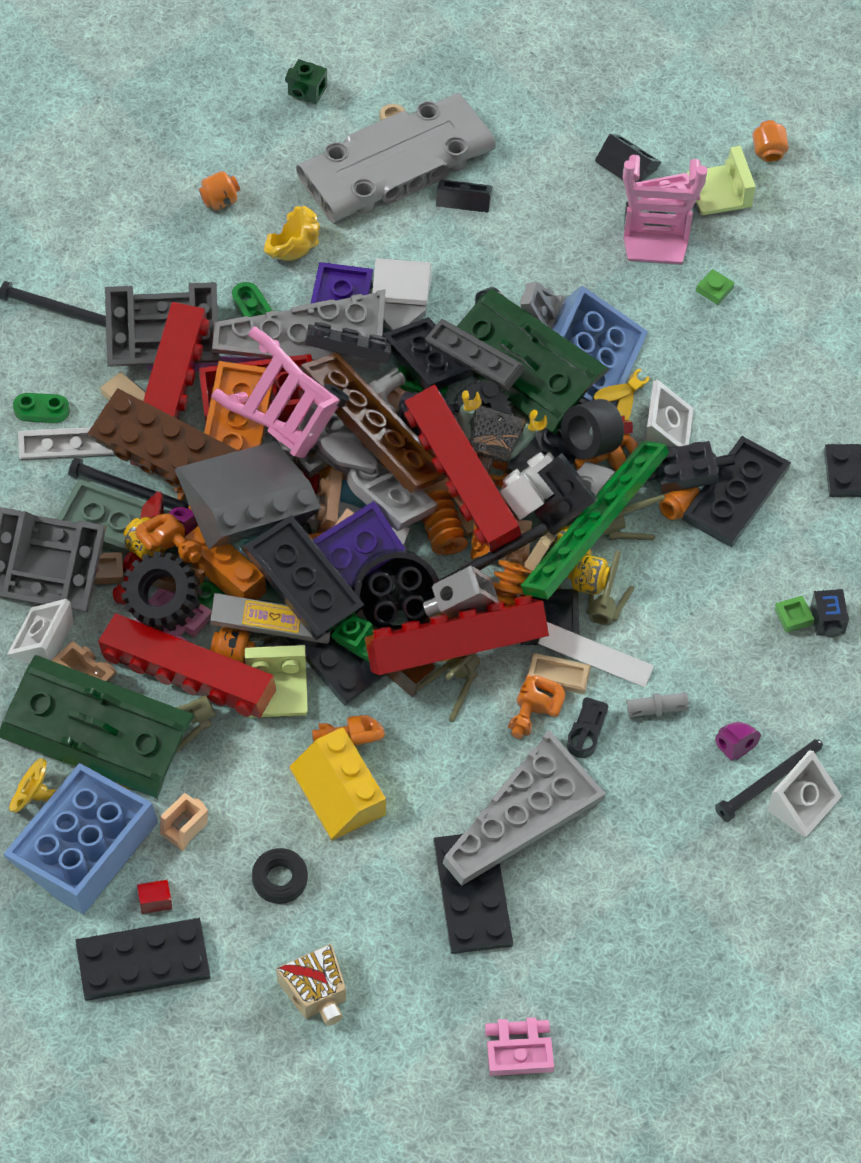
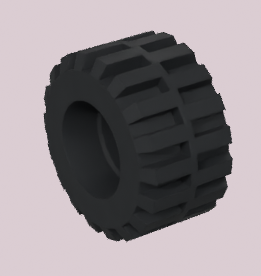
(145, 575)

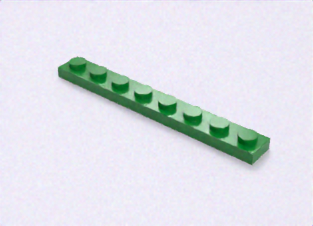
(594, 520)

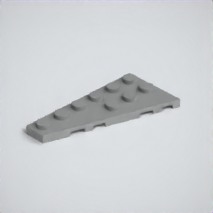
(290, 326)
(532, 803)

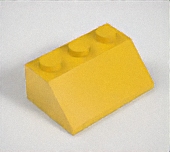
(338, 784)

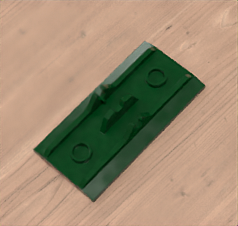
(555, 368)
(95, 725)

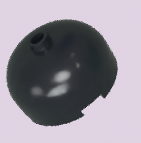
(413, 586)

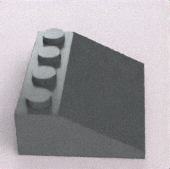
(246, 493)

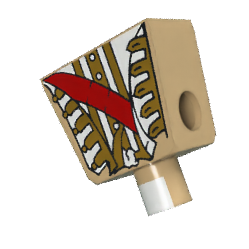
(314, 984)

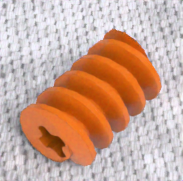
(444, 526)
(510, 581)

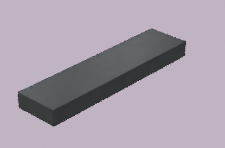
(475, 354)

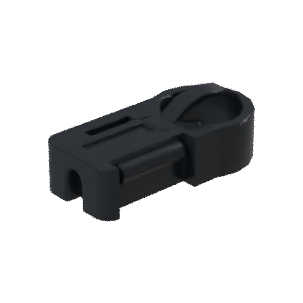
(588, 724)

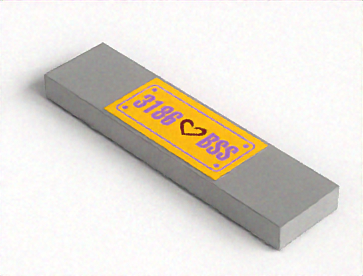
(259, 617)

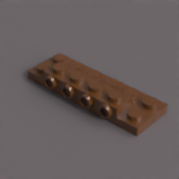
(376, 424)
(152, 437)

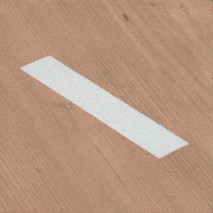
(597, 655)

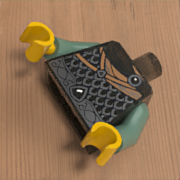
(495, 433)

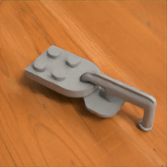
(370, 478)

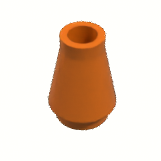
(677, 502)

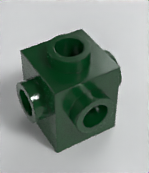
(306, 81)

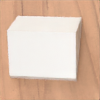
(404, 280)
(668, 417)
(43, 631)
(804, 795)

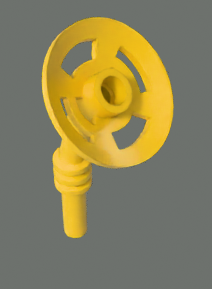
(32, 787)

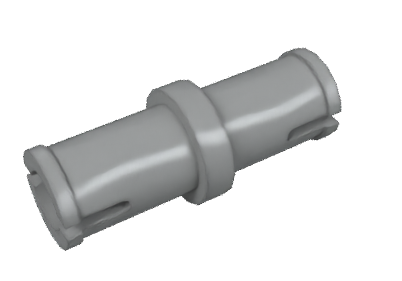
(657, 705)

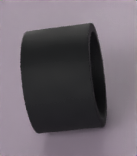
(606, 427)

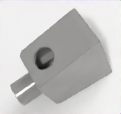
(461, 591)

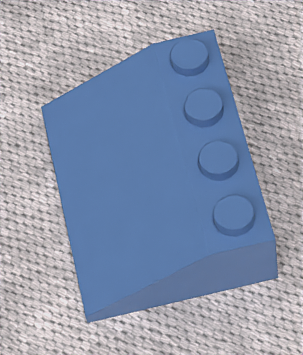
(601, 334)
(82, 837)

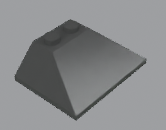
(138, 322)
(48, 558)

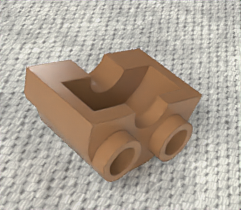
(83, 660)

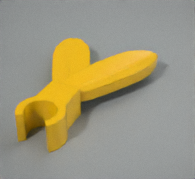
(623, 393)

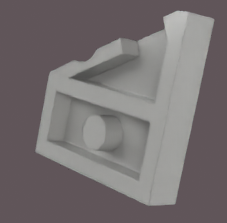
(541, 303)

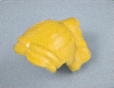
(296, 237)

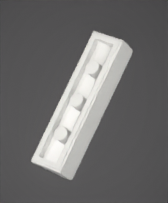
(58, 443)

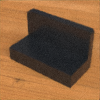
(617, 151)

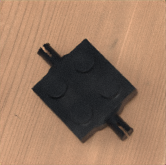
(690, 467)

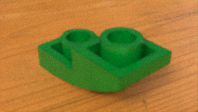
(352, 635)

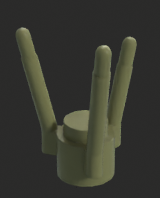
(619, 522)
(603, 609)
(459, 667)
(203, 713)

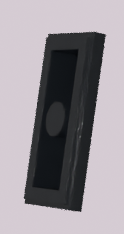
(464, 196)

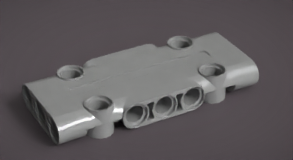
(395, 157)

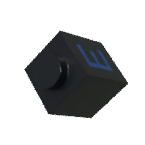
(829, 612)

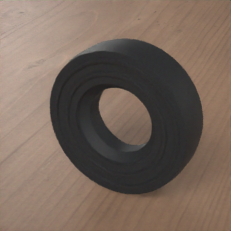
(284, 893)

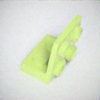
(727, 186)
(290, 677)

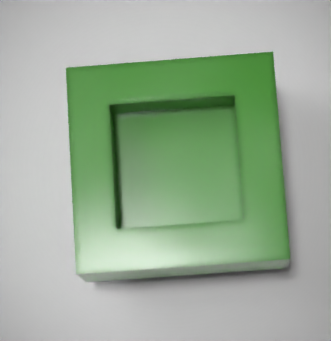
(715, 286)
(794, 614)

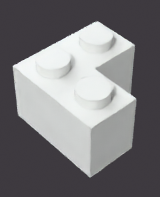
(526, 489)

